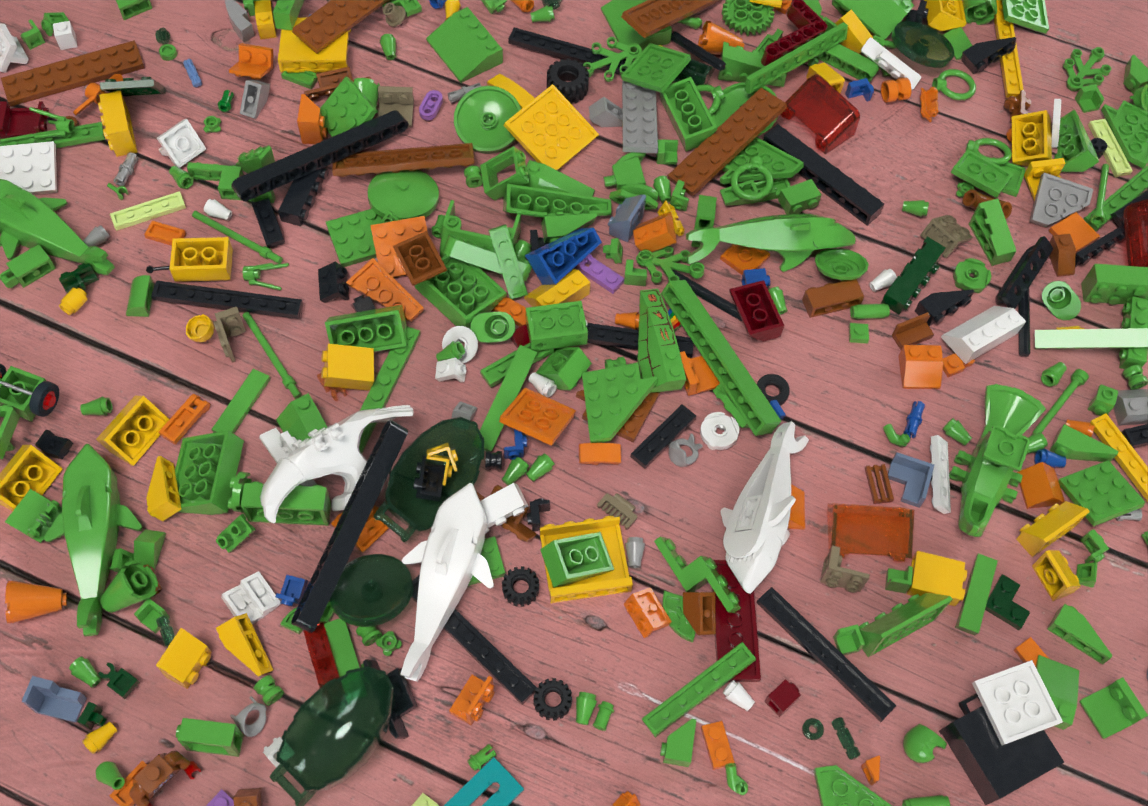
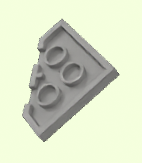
(1058, 199)

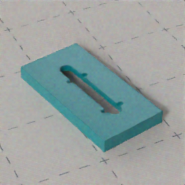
(491, 773)

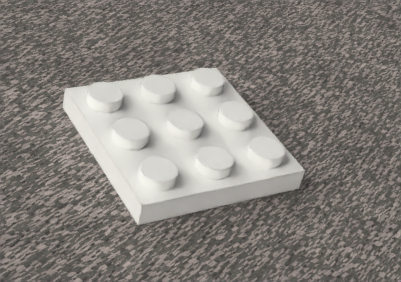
(30, 166)
(1017, 702)

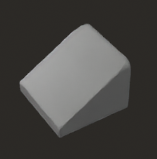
(464, 410)

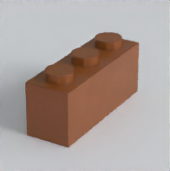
(832, 297)

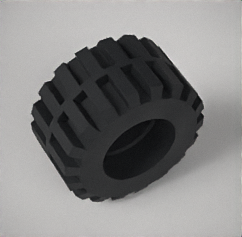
(569, 71)

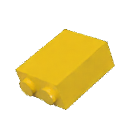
(348, 367)
(937, 576)

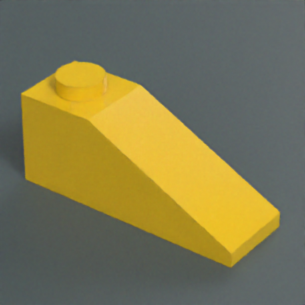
(265, 19)
(163, 491)
(242, 641)

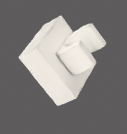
(271, 751)

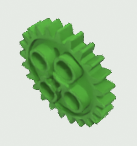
(747, 16)

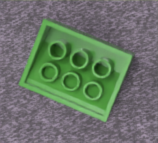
(878, 15)
(624, 32)
(465, 45)
(461, 291)
(206, 470)
(902, 621)

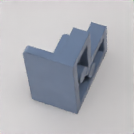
(914, 475)
(54, 701)

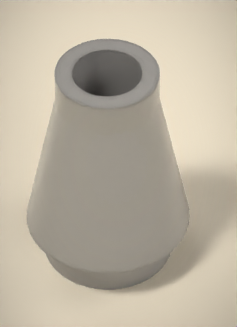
(96, 236)
(635, 550)

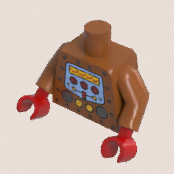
(159, 773)

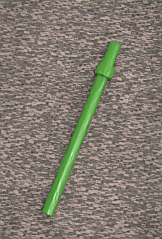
(264, 251)
(288, 381)

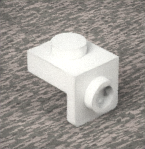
(450, 369)

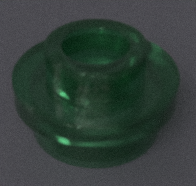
(163, 36)
(812, 722)

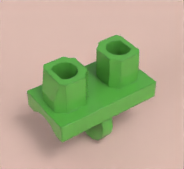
(235, 534)

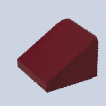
(520, 336)

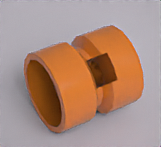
(896, 90)

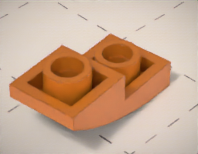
(599, 453)

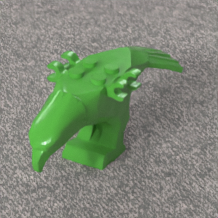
(995, 457)

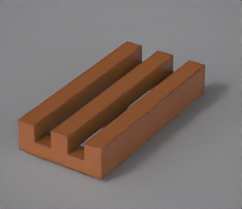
(885, 478)

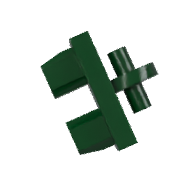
(78, 278)

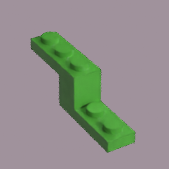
(225, 176)
(697, 574)

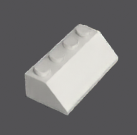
(984, 332)

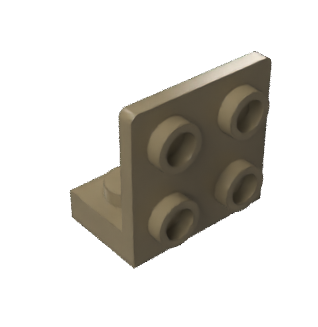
(396, 99)
(947, 233)
(228, 325)
(837, 576)

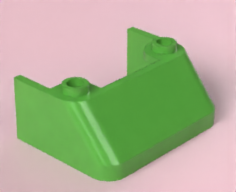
(452, 225)

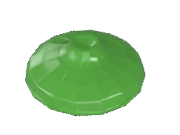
(841, 264)

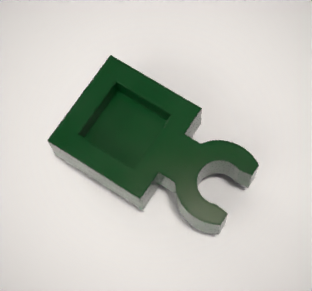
(120, 681)

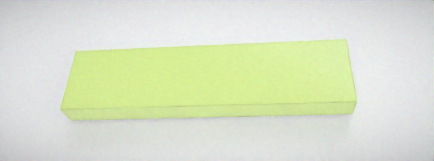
(1113, 153)
(147, 211)

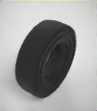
(778, 381)

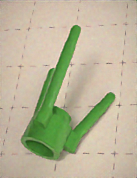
(62, 124)
(252, 273)

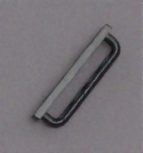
(1007, 294)

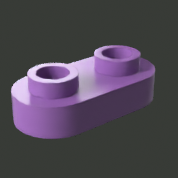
(429, 108)

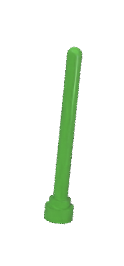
(1098, 216)
(1078, 378)

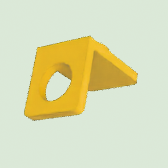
(452, 453)
(448, 469)

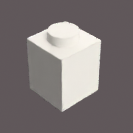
(65, 35)

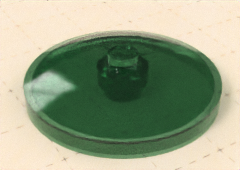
(922, 44)
(372, 590)

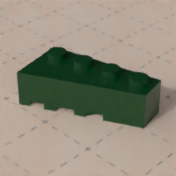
(914, 276)

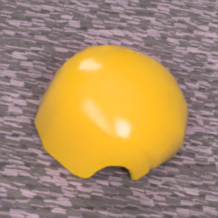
(200, 328)

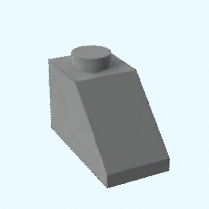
(254, 98)
(605, 113)

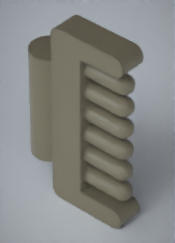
(620, 505)

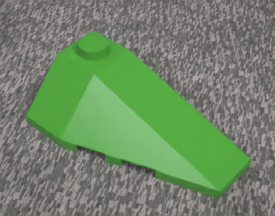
(1075, 145)
(547, 178)
(301, 418)

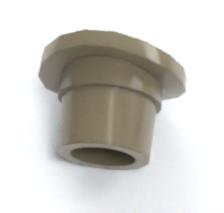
(394, 14)

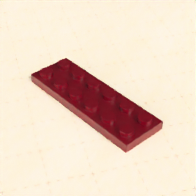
(737, 626)

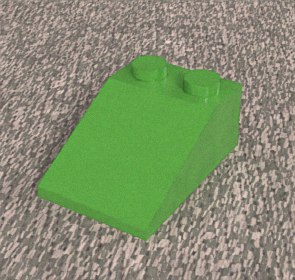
(576, 559)
(1062, 687)

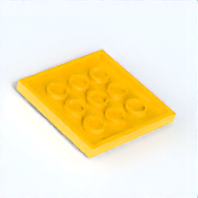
(551, 129)

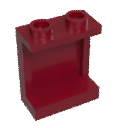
(21, 120)

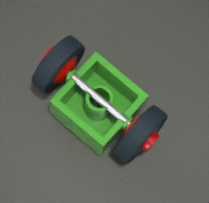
(27, 393)

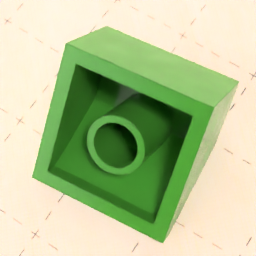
(565, 367)

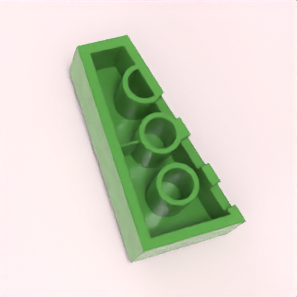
(742, 64)

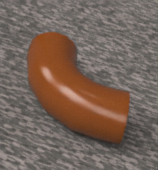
(973, 198)

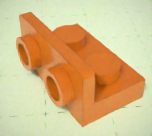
(646, 612)

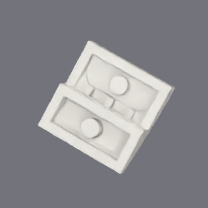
(251, 597)

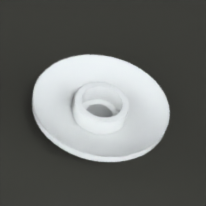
(464, 335)

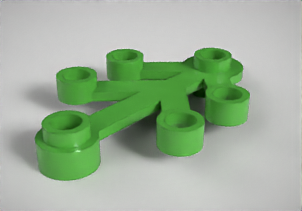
(613, 58)
(1075, 82)
(649, 259)

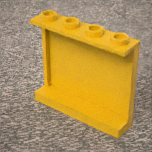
(298, 57)
(601, 585)

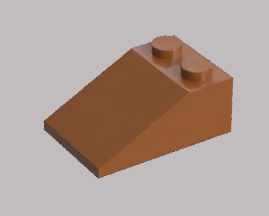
(419, 258)

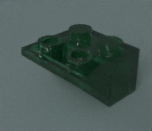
(698, 70)

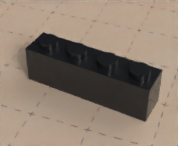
(301, 197)

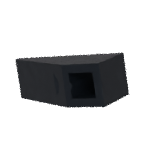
(984, 53)
(942, 304)

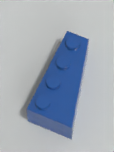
(562, 255)

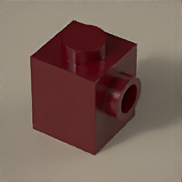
(783, 697)

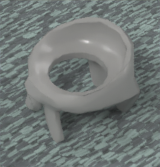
(678, 455)
(253, 729)

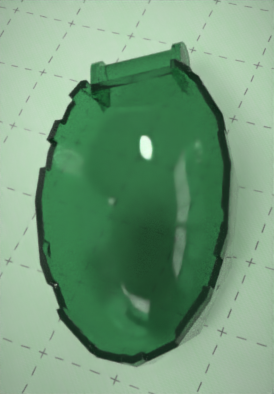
(399, 492)
(335, 732)

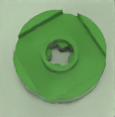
(965, 282)
(237, 485)

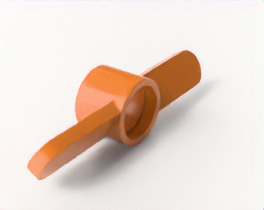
(92, 93)

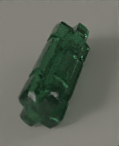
(166, 630)
(845, 738)

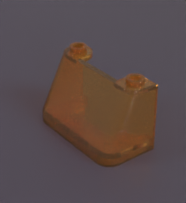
(871, 530)

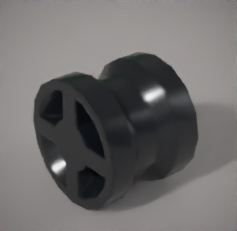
(1099, 146)
(493, 460)

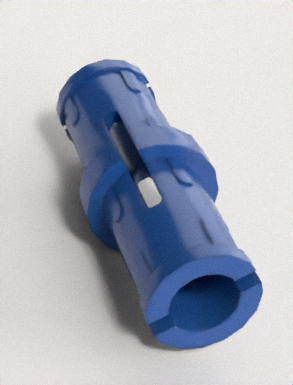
(914, 419)

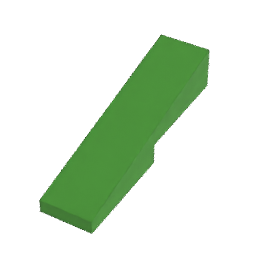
(976, 595)

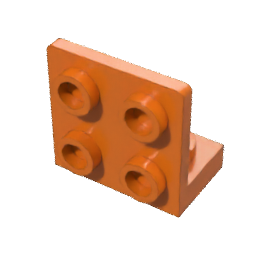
(253, 61)
(698, 375)
(371, 532)
(472, 699)

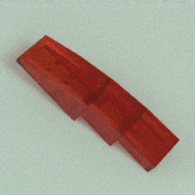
(321, 655)

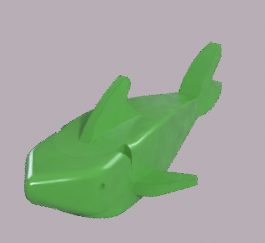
(33, 222)
(788, 234)
(91, 529)

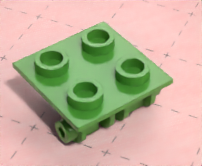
(34, 515)

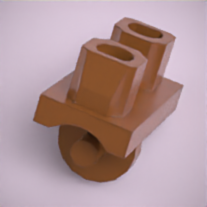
(1017, 105)

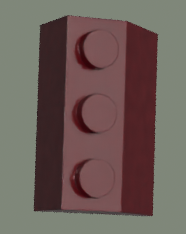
(757, 311)

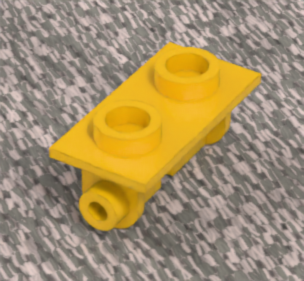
(679, 229)

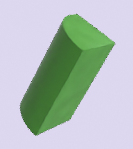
(140, 296)

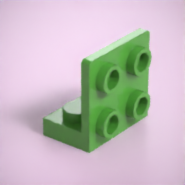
(1113, 708)

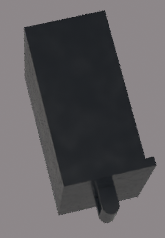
(993, 767)

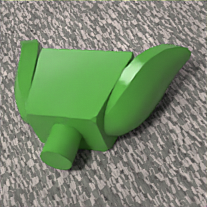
(629, 176)

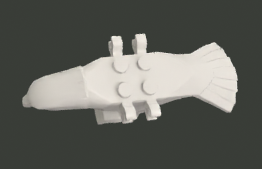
(327, 452)

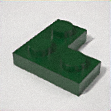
(1001, 603)

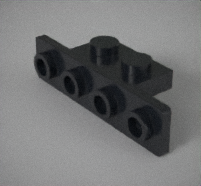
(403, 700)

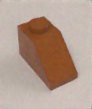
(1063, 255)
(700, 611)

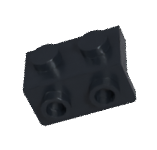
(333, 282)
(429, 481)

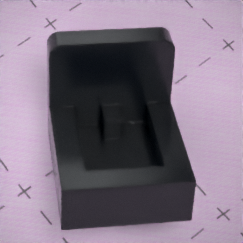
(918, 15)
(362, 304)
(54, 445)
(533, 517)

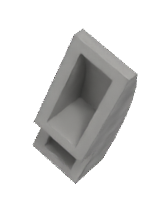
(239, 20)

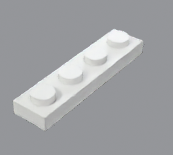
(940, 475)

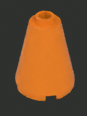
(714, 36)
(31, 600)

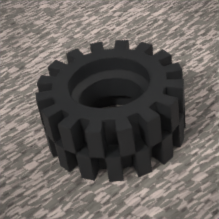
(520, 598)
(543, 708)

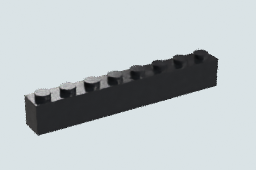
(827, 177)

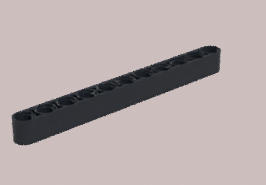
(319, 155)
(349, 527)

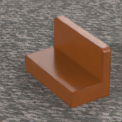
(912, 331)

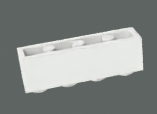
(503, 504)

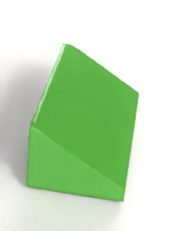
(959, 41)

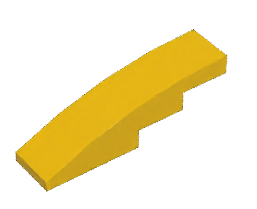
(516, 90)

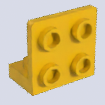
(1037, 168)

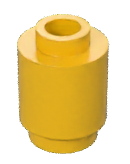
(73, 301)

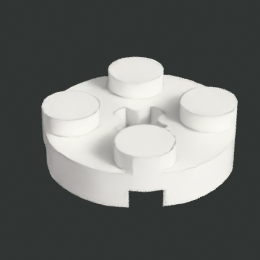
(715, 440)

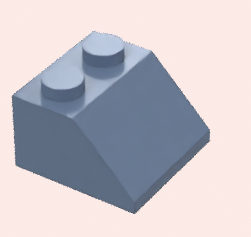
(627, 217)

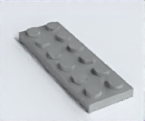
(639, 119)

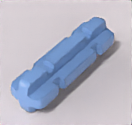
(192, 73)

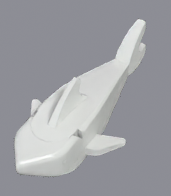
(762, 512)
(446, 569)

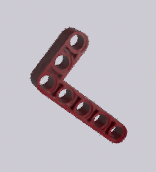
(808, 26)

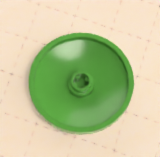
(734, 98)
(481, 118)
(403, 193)

